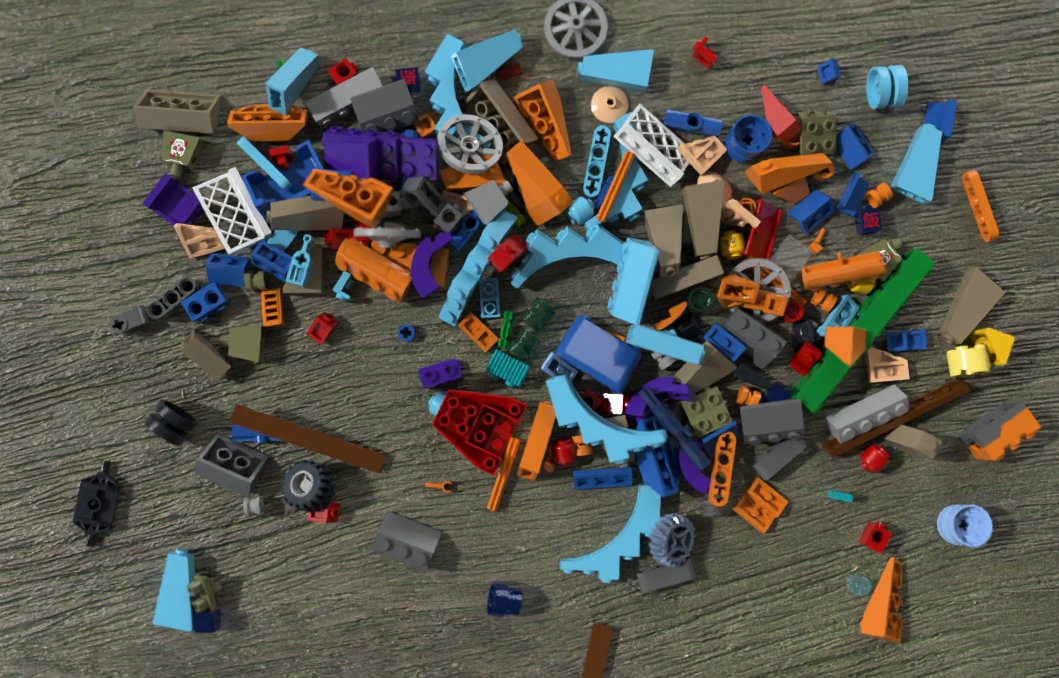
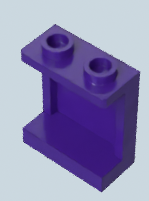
(174, 202)
(440, 373)

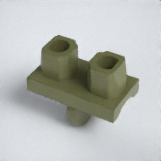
(207, 592)

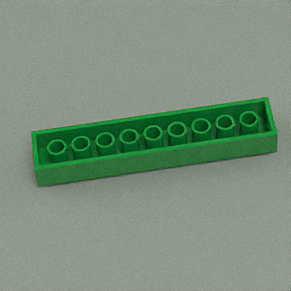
(872, 316)

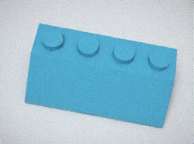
(633, 280)

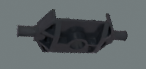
(106, 491)

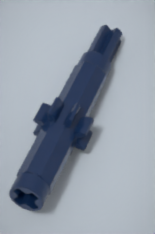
(678, 434)

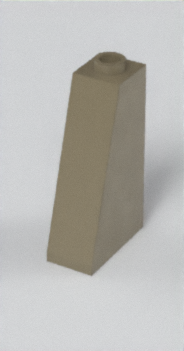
(703, 212)
(304, 215)
(665, 233)
(687, 278)
(970, 305)

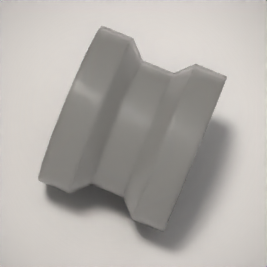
(253, 506)

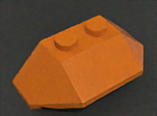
(265, 124)

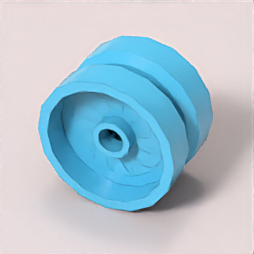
(887, 86)

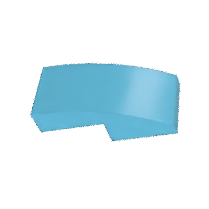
(282, 238)
(489, 297)

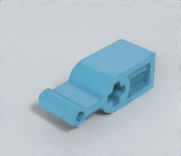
(299, 272)

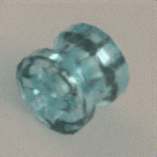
(863, 587)

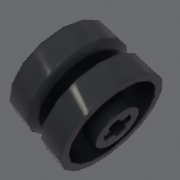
(170, 422)

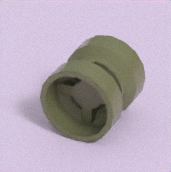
(256, 281)

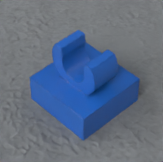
(829, 71)

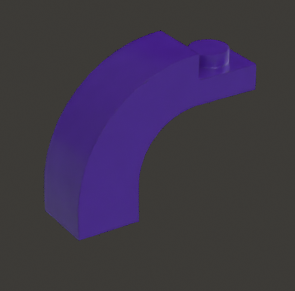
(421, 261)
(665, 389)
(692, 474)

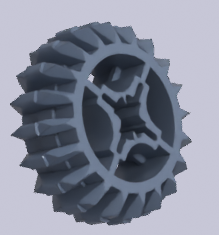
(672, 540)

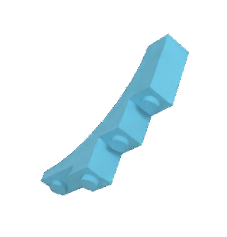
(444, 99)
(626, 203)
(544, 250)
(475, 266)
(617, 440)
(624, 544)

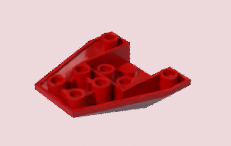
(479, 425)

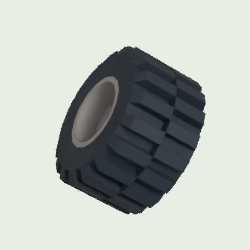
(308, 486)

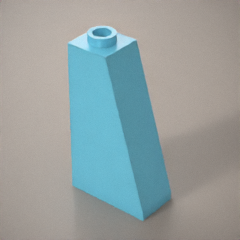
(483, 58)
(618, 70)
(290, 80)
(919, 167)
(665, 344)
(174, 602)

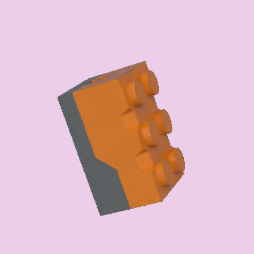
(999, 430)

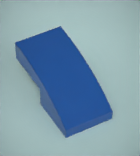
(906, 340)

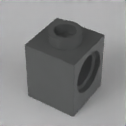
(445, 226)

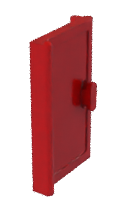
(763, 237)

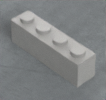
(337, 101)
(867, 414)

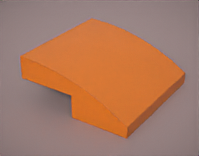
(760, 505)

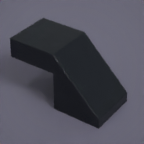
(689, 329)

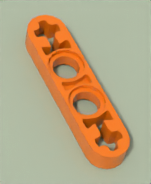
(980, 206)
(720, 468)

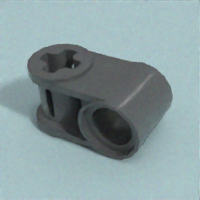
(133, 320)

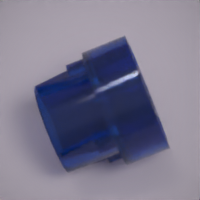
(503, 600)

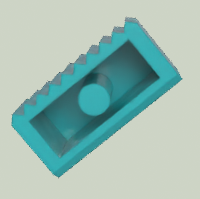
(507, 368)

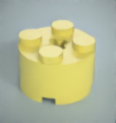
(969, 362)

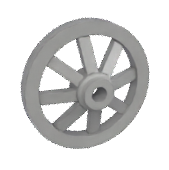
(575, 30)
(469, 145)
(387, 237)
(777, 271)

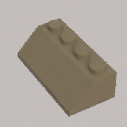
(493, 105)
(177, 111)

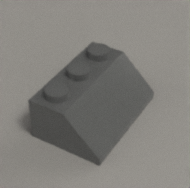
(385, 108)
(761, 341)
(772, 421)
(231, 465)
(406, 541)

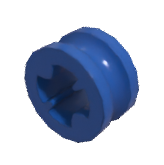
(410, 328)

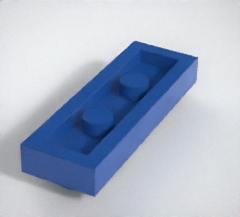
(602, 478)

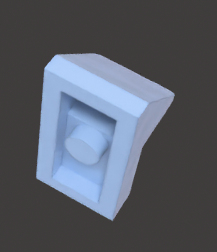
(556, 366)

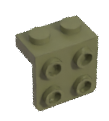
(817, 132)
(707, 411)

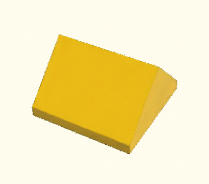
(998, 344)

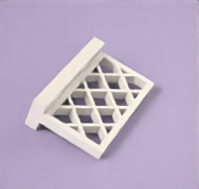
(648, 152)
(242, 194)

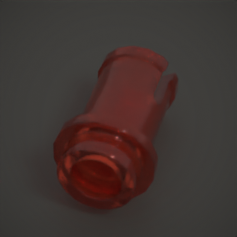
(509, 71)

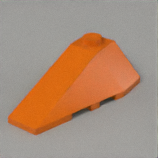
(544, 112)
(782, 171)
(540, 189)
(358, 197)
(882, 614)

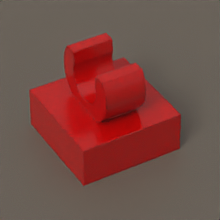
(281, 155)

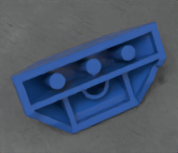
(658, 464)

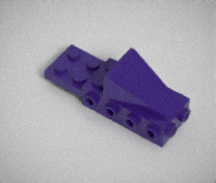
(380, 154)

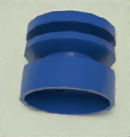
(755, 132)

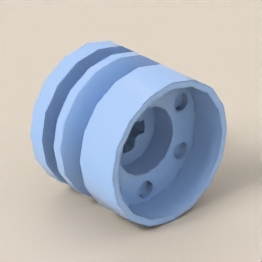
(974, 528)

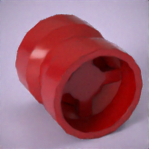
(794, 310)

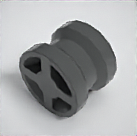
(711, 510)

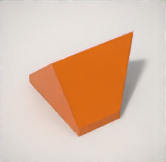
(793, 191)
(737, 291)
(846, 342)

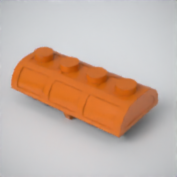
(374, 269)
(843, 270)

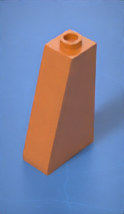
(537, 441)

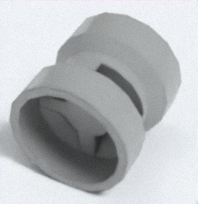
(663, 362)

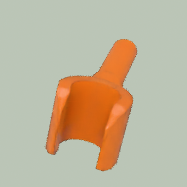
(815, 246)
(548, 465)
(438, 485)

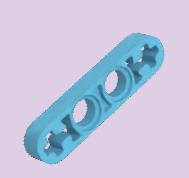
(597, 162)
(264, 164)

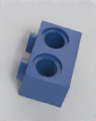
(271, 260)
(204, 298)

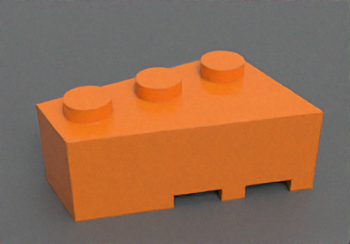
(461, 182)

